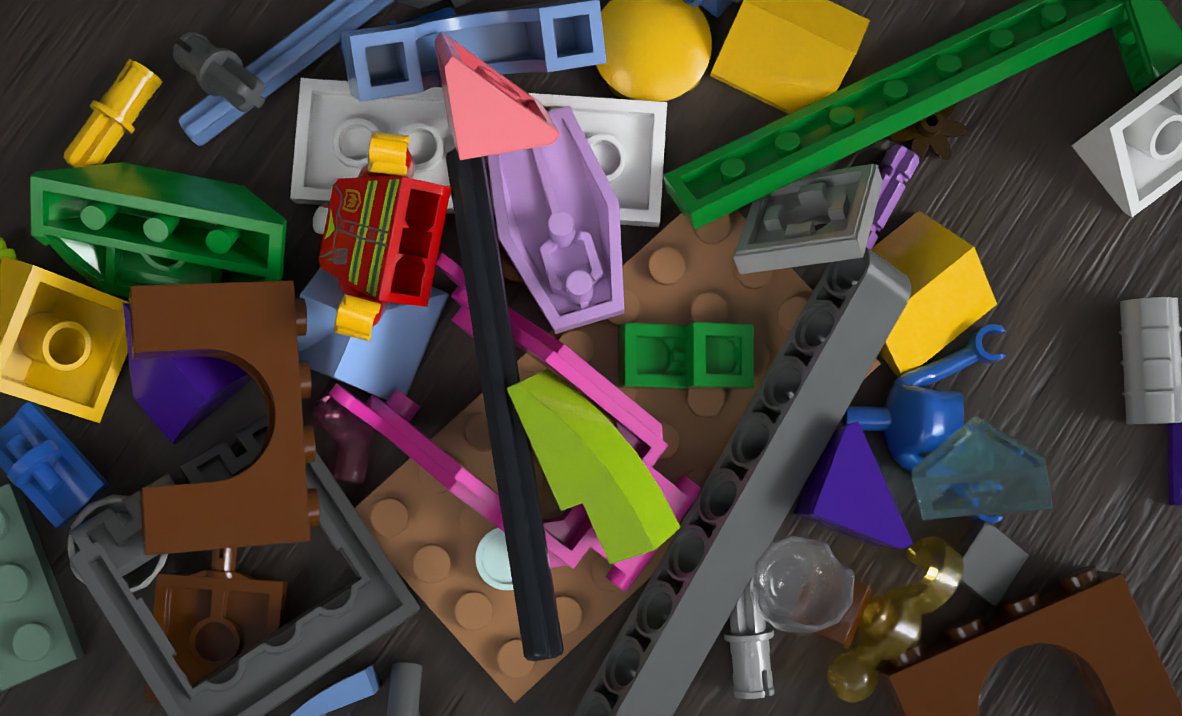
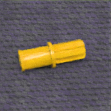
(112, 115)

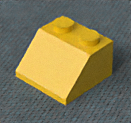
(59, 340)

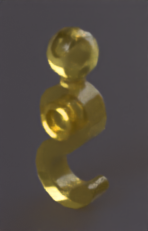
(894, 619)

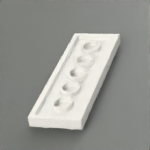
(337, 130)

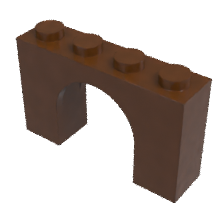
(258, 332)
(1086, 619)

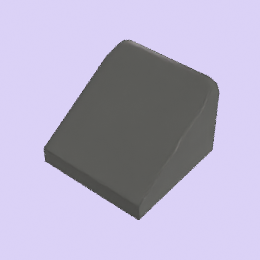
(989, 561)

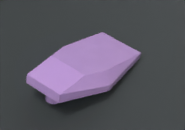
(561, 226)

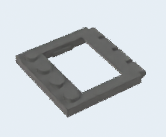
(284, 659)

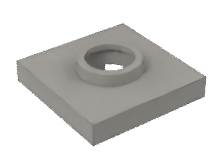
(782, 227)

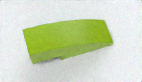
(593, 466)

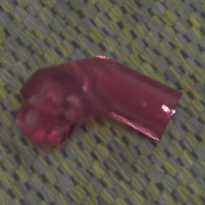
(351, 435)

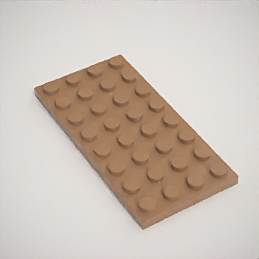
(435, 534)

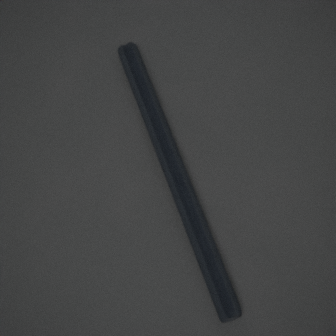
(508, 439)

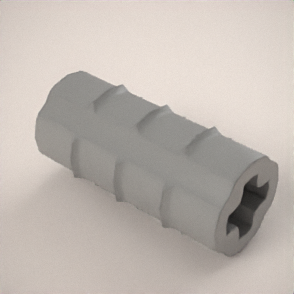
(1151, 360)

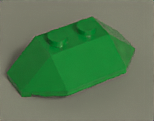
(155, 227)

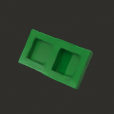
(686, 356)

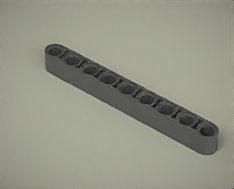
(750, 489)

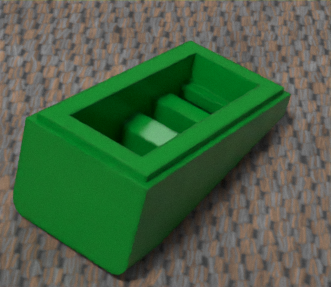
(1148, 42)

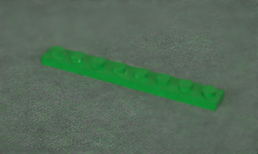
(883, 104)

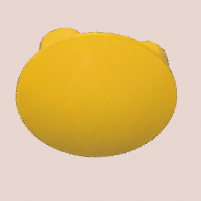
(654, 48)

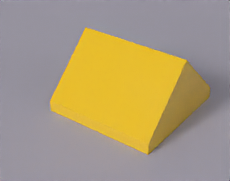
(789, 50)
(945, 295)

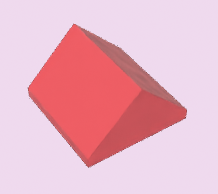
(486, 108)

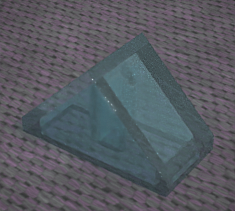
(981, 474)

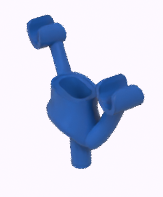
(921, 418)

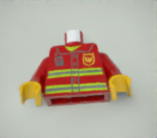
(381, 235)

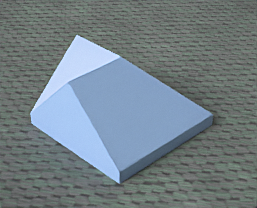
(372, 366)

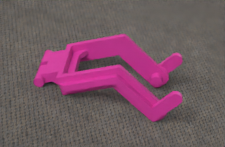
(573, 532)

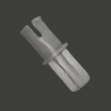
(750, 650)

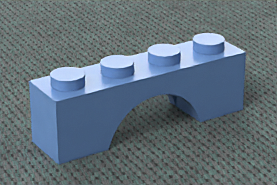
(511, 40)

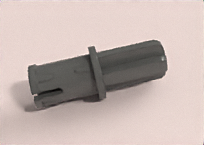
(219, 72)

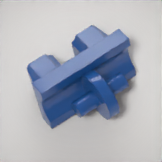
(47, 465)

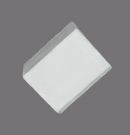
(1139, 146)

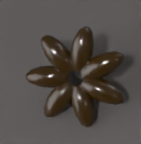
(934, 135)

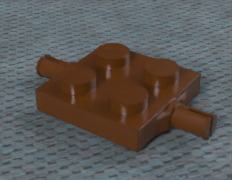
(215, 614)

